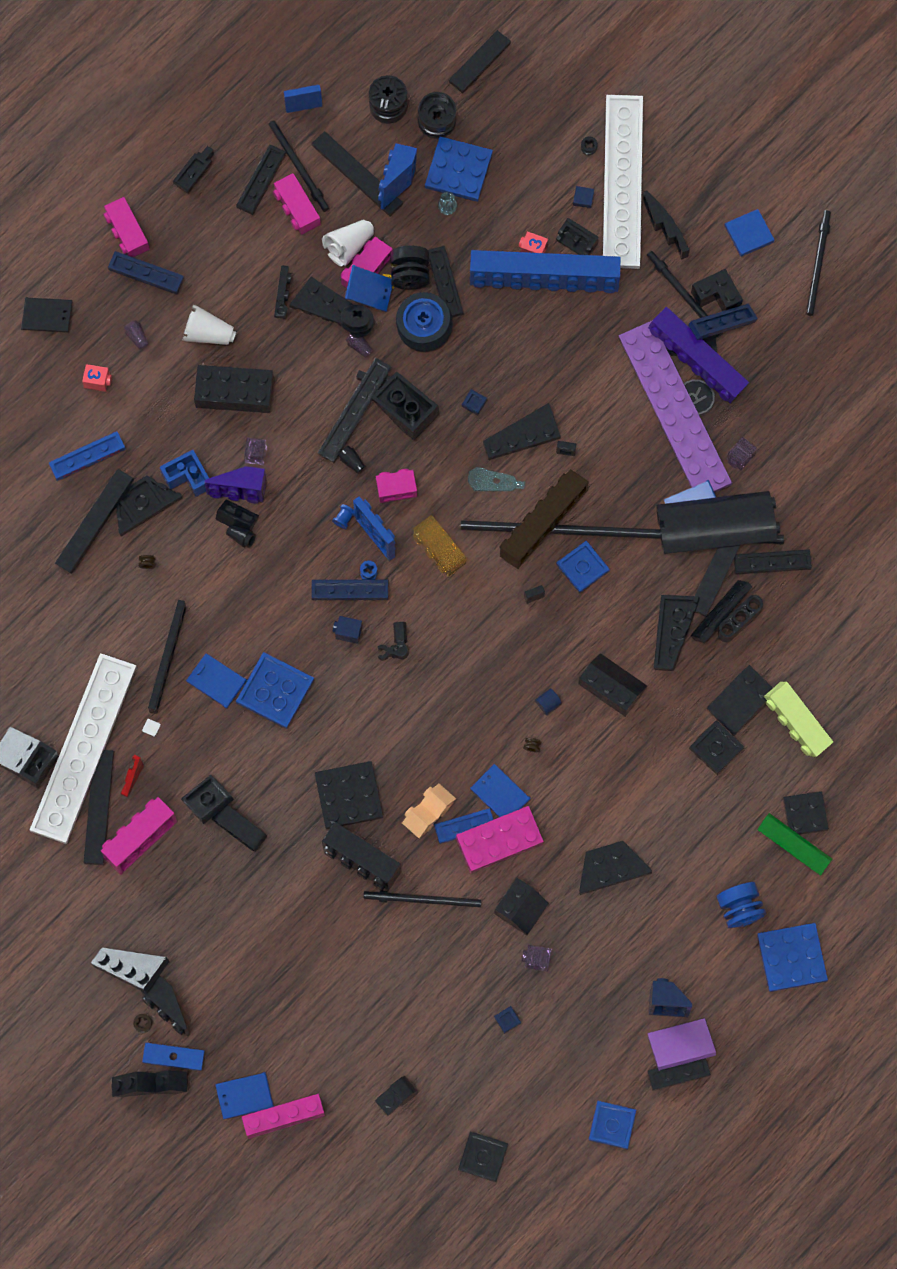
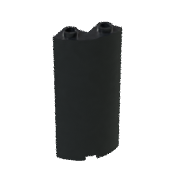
(717, 522)

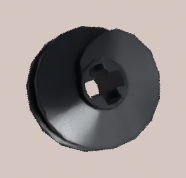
(357, 320)

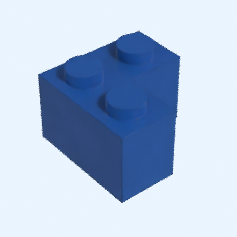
(183, 469)

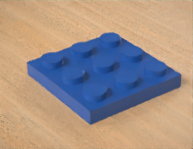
(458, 169)
(373, 527)
(275, 690)
(792, 957)

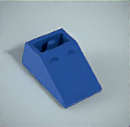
(398, 173)

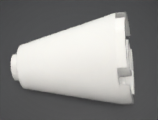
(347, 241)
(207, 328)

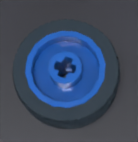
(424, 322)

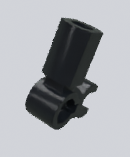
(399, 650)

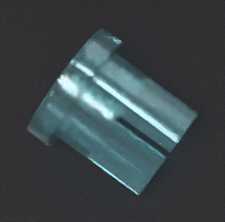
(451, 206)

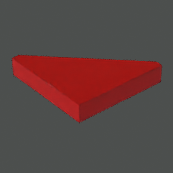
(132, 775)

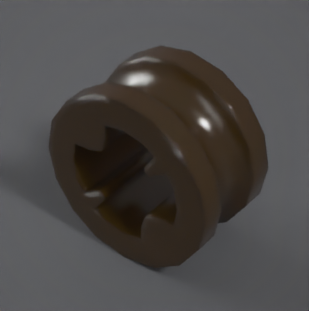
(147, 562)
(532, 745)
(148, 1025)

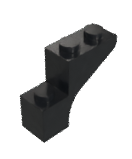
(149, 1083)

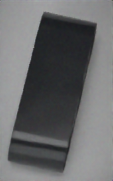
(743, 610)
(239, 828)

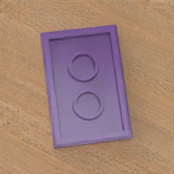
(681, 1044)

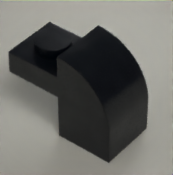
(397, 1095)

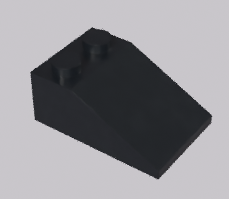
(406, 405)
(740, 700)

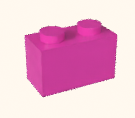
(396, 485)

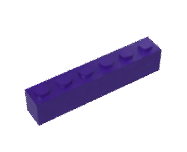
(698, 355)

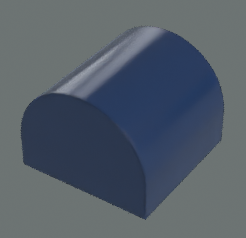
(548, 701)

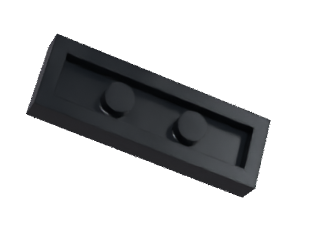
(678, 1074)

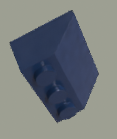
(668, 1000)

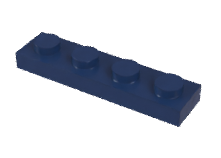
(146, 272)
(722, 321)
(349, 589)

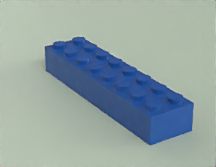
(545, 271)

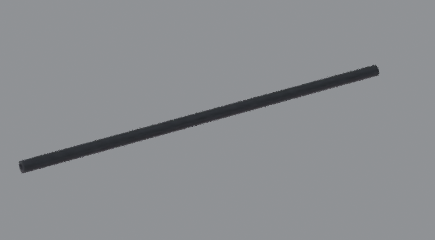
(580, 530)

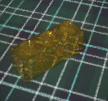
(439, 546)

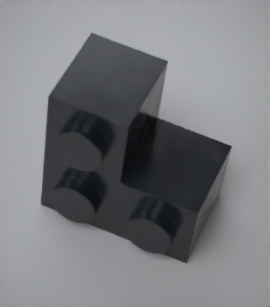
(718, 288)

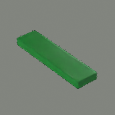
(794, 844)

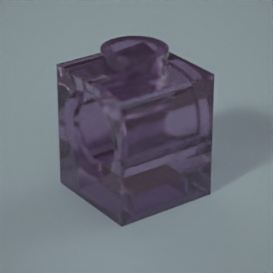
(255, 451)
(741, 454)
(536, 958)

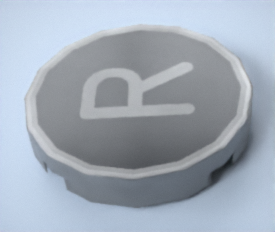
(701, 395)

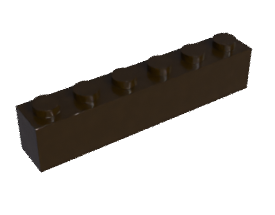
(543, 519)

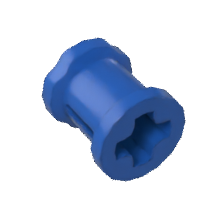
(343, 516)
(372, 567)

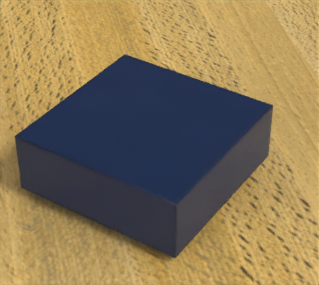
(583, 197)
(474, 402)
(507, 1019)

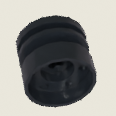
(437, 105)
(389, 108)
(410, 267)

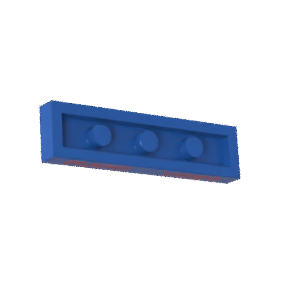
(87, 456)

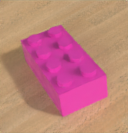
(139, 835)
(499, 839)

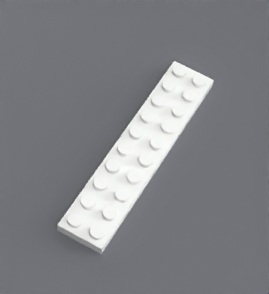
(623, 179)
(83, 748)

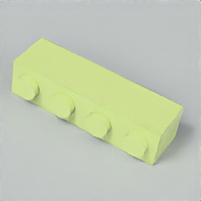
(798, 719)

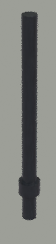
(316, 193)
(824, 229)
(662, 268)
(384, 896)

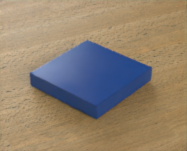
(303, 98)
(749, 232)
(582, 566)
(612, 1125)

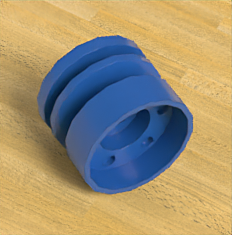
(743, 909)

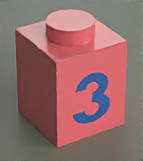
(533, 243)
(96, 378)

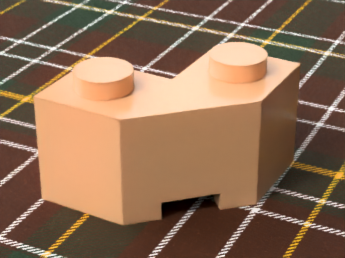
(423, 816)

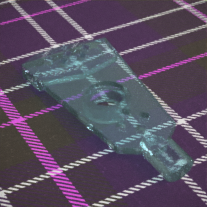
(486, 481)

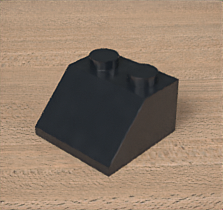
(521, 906)

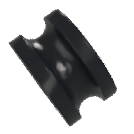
(589, 151)

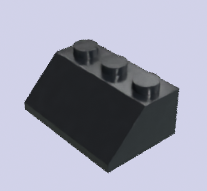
(612, 684)

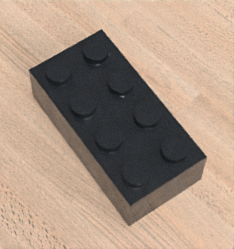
(233, 389)
(361, 856)

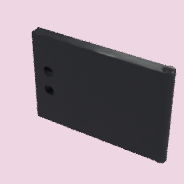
(46, 314)

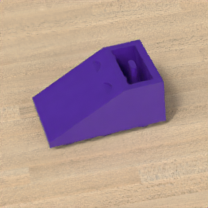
(243, 483)

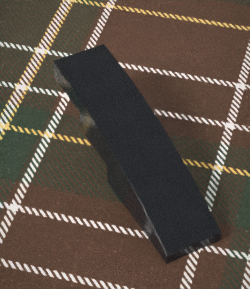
(662, 220)

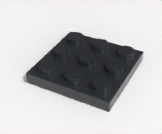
(348, 794)

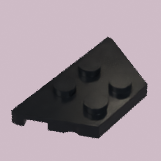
(143, 502)
(611, 866)

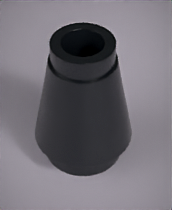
(351, 459)
(241, 535)

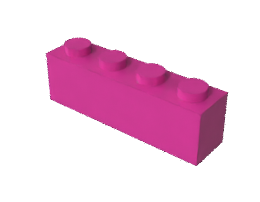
(283, 1116)

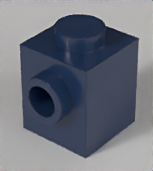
(347, 629)

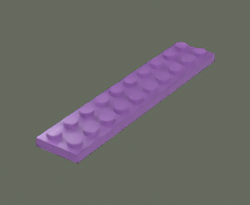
(674, 408)

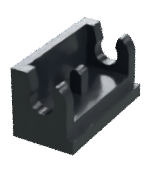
(577, 238)

